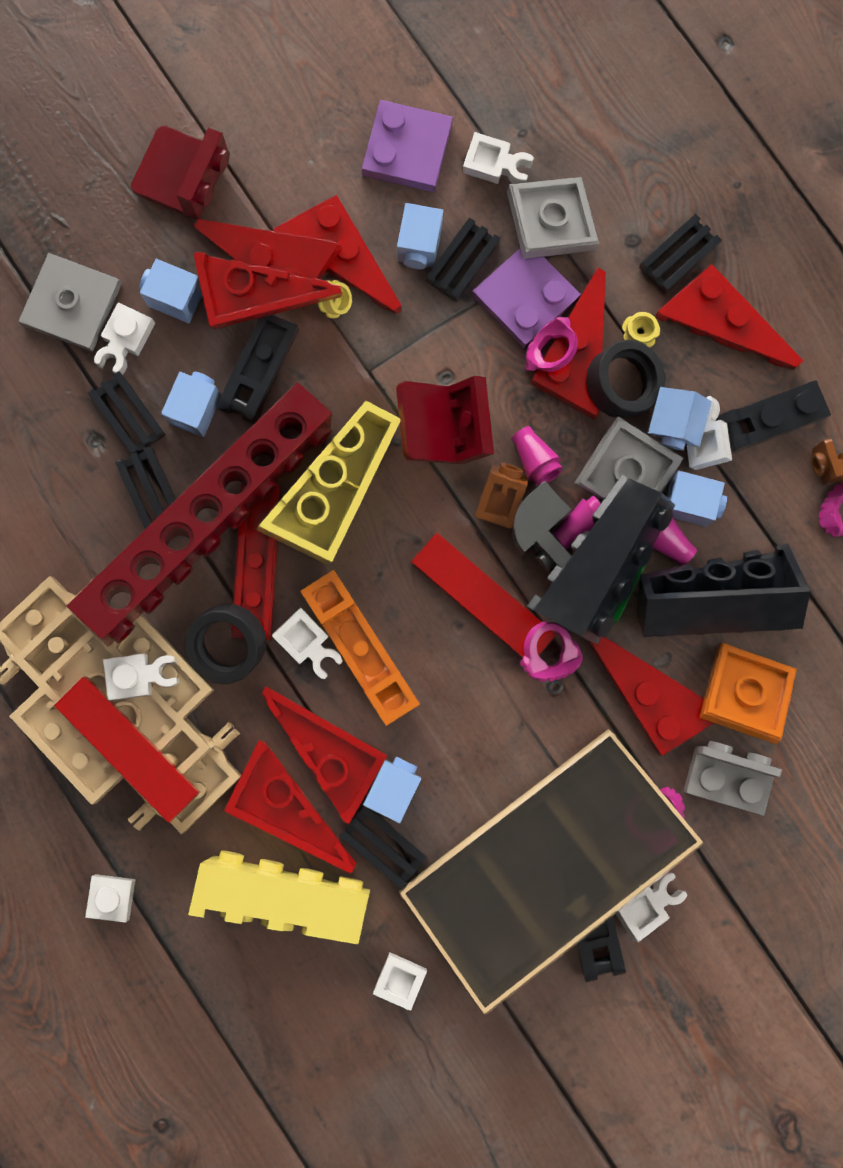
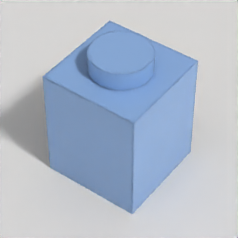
(419, 236)
(171, 290)
(192, 403)
(679, 418)
(696, 498)
(393, 789)

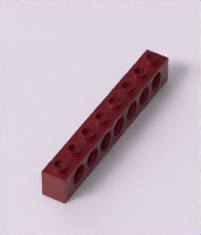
(294, 410)

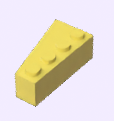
(328, 494)
(280, 897)

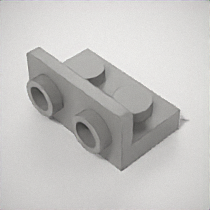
(730, 778)

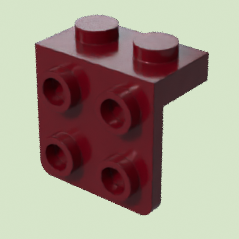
(181, 170)
(445, 421)

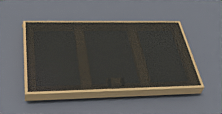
(549, 870)

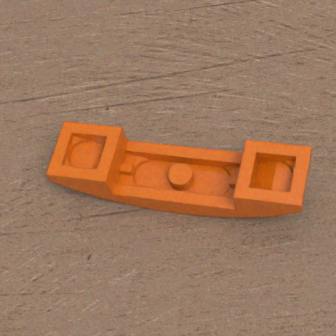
(360, 647)

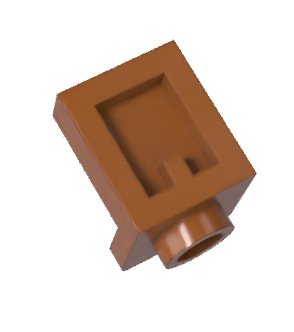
(827, 462)
(502, 495)

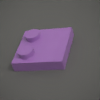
(407, 146)
(525, 296)

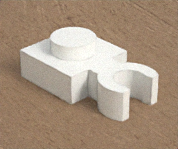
(490, 158)
(125, 333)
(714, 444)
(303, 639)
(133, 675)
(647, 909)

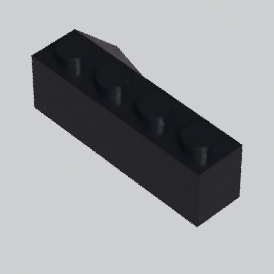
(606, 560)
(725, 596)

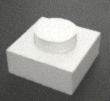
(110, 898)
(400, 981)

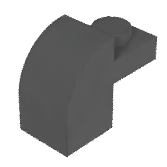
(532, 526)

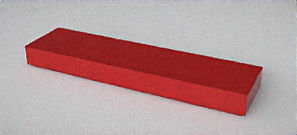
(256, 566)
(479, 594)
(127, 749)

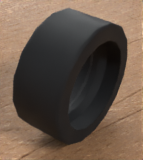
(647, 364)
(205, 664)

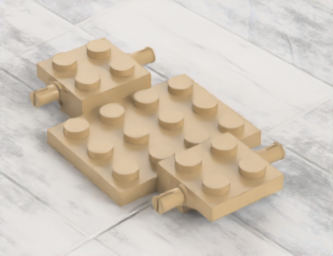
(59, 651)

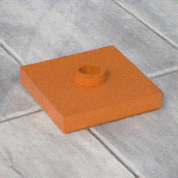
(748, 693)

